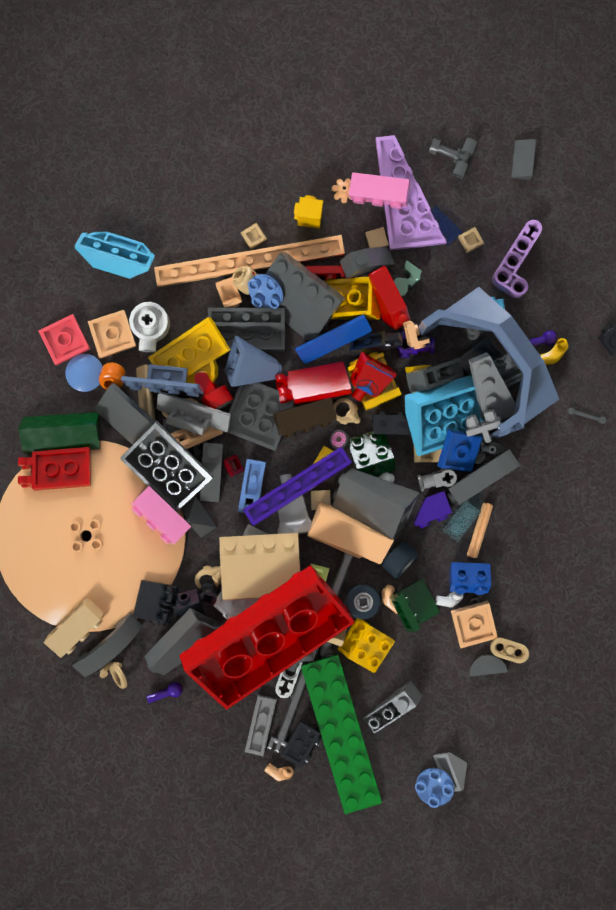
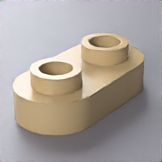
(509, 649)

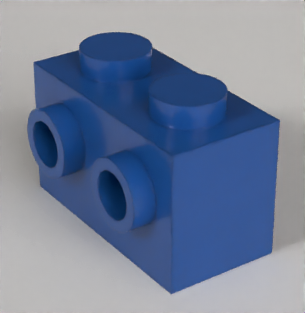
(469, 578)

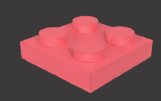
(64, 339)

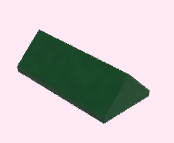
(60, 432)

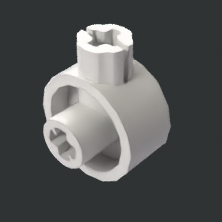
(151, 333)

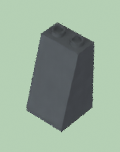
(375, 502)

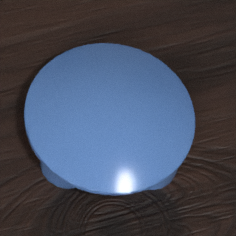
(265, 292)
(83, 372)
(434, 787)

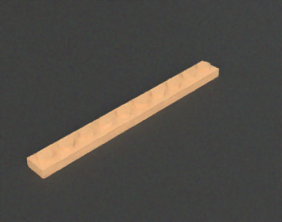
(256, 259)

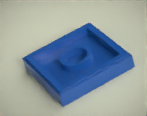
(459, 451)

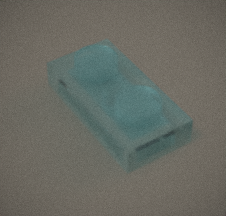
(461, 520)

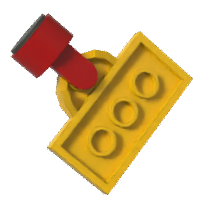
(198, 353)

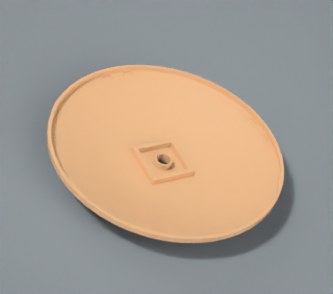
(56, 569)

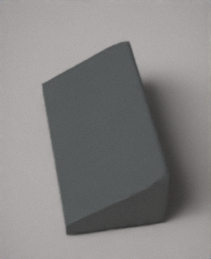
(523, 159)

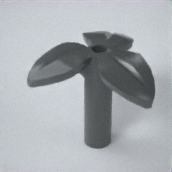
(492, 448)

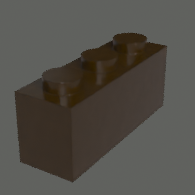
(304, 417)

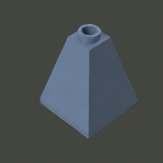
(249, 364)

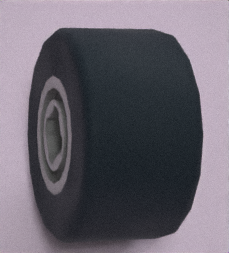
(400, 559)
(363, 601)

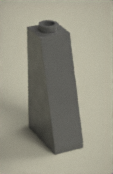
(482, 477)
(179, 638)

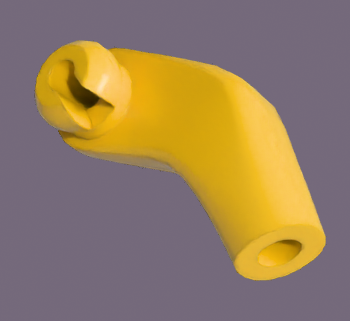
(556, 353)

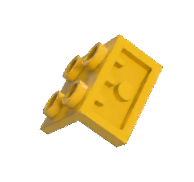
(366, 645)

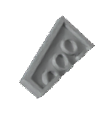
(490, 387)

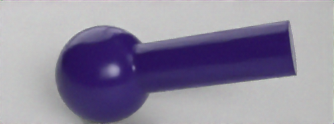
(548, 338)
(174, 690)

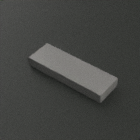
(260, 725)

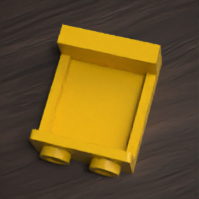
(389, 393)

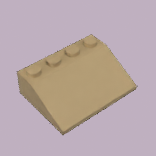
(257, 564)

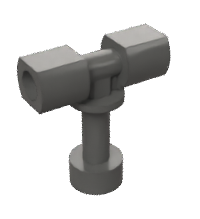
(460, 156)

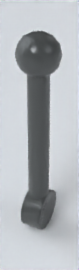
(601, 420)

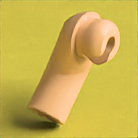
(386, 593)
(279, 773)

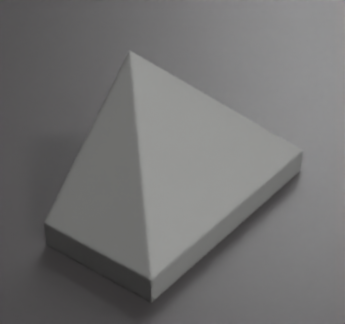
(454, 767)

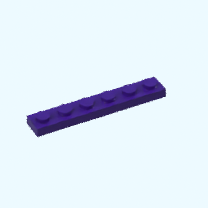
(297, 486)

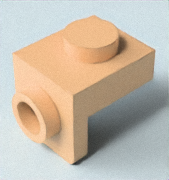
(228, 293)

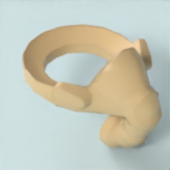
(351, 416)
(215, 572)
(116, 672)

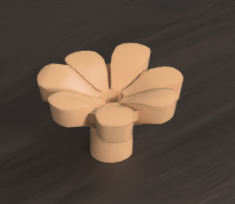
(340, 193)

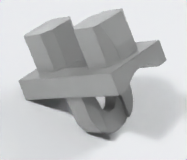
(475, 427)

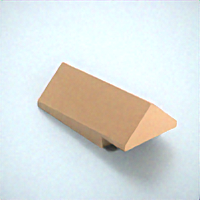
(348, 534)

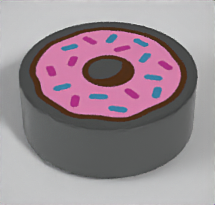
(340, 439)

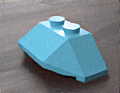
(115, 253)

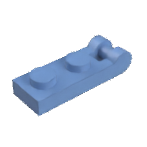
(251, 482)

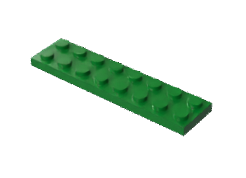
(341, 734)

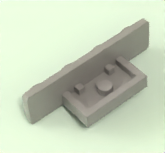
(191, 415)

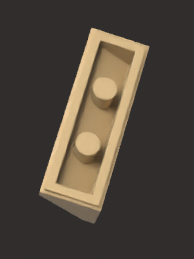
(145, 396)

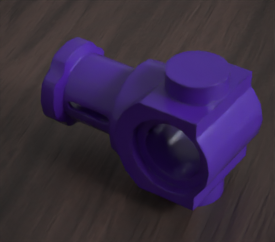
(405, 353)

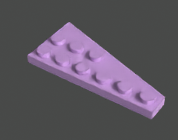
(413, 224)

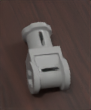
(436, 479)

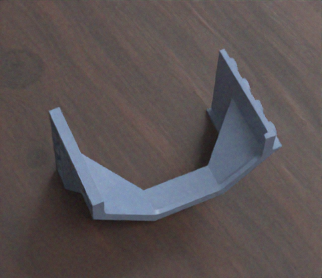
(482, 313)

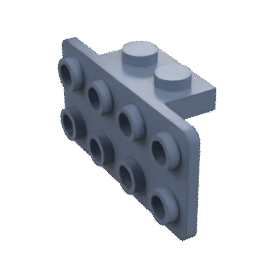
(164, 378)

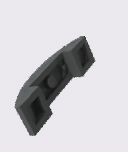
(108, 648)

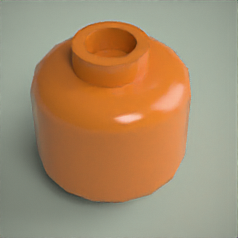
(111, 374)

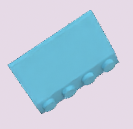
(439, 409)

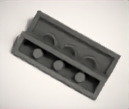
(257, 326)

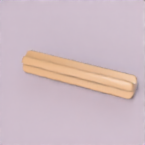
(479, 530)

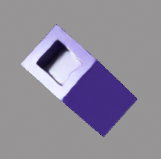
(432, 508)

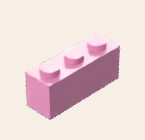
(379, 190)
(160, 516)

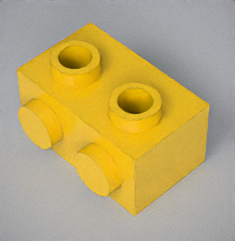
(308, 212)

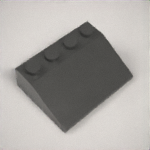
(306, 297)
(166, 466)

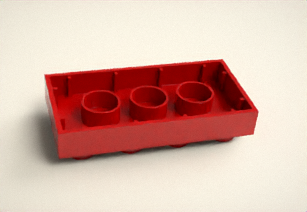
(266, 638)

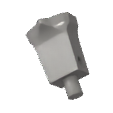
(293, 516)

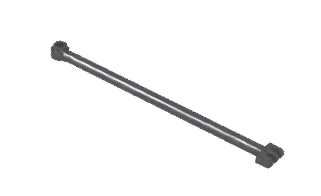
(298, 691)

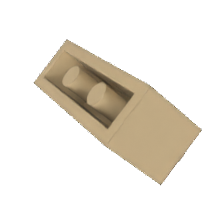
(74, 628)

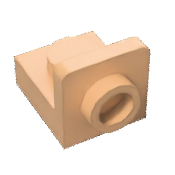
(411, 333)

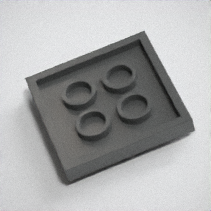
(253, 414)

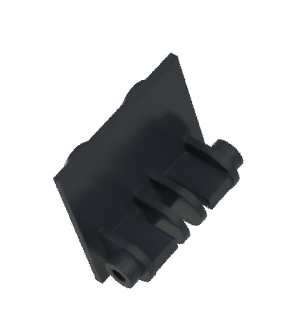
(155, 602)

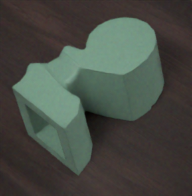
(414, 276)

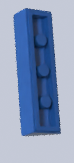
(333, 339)

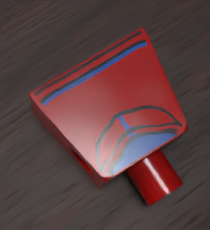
(370, 377)

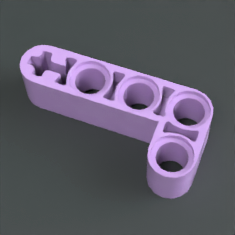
(518, 255)

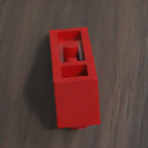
(388, 298)

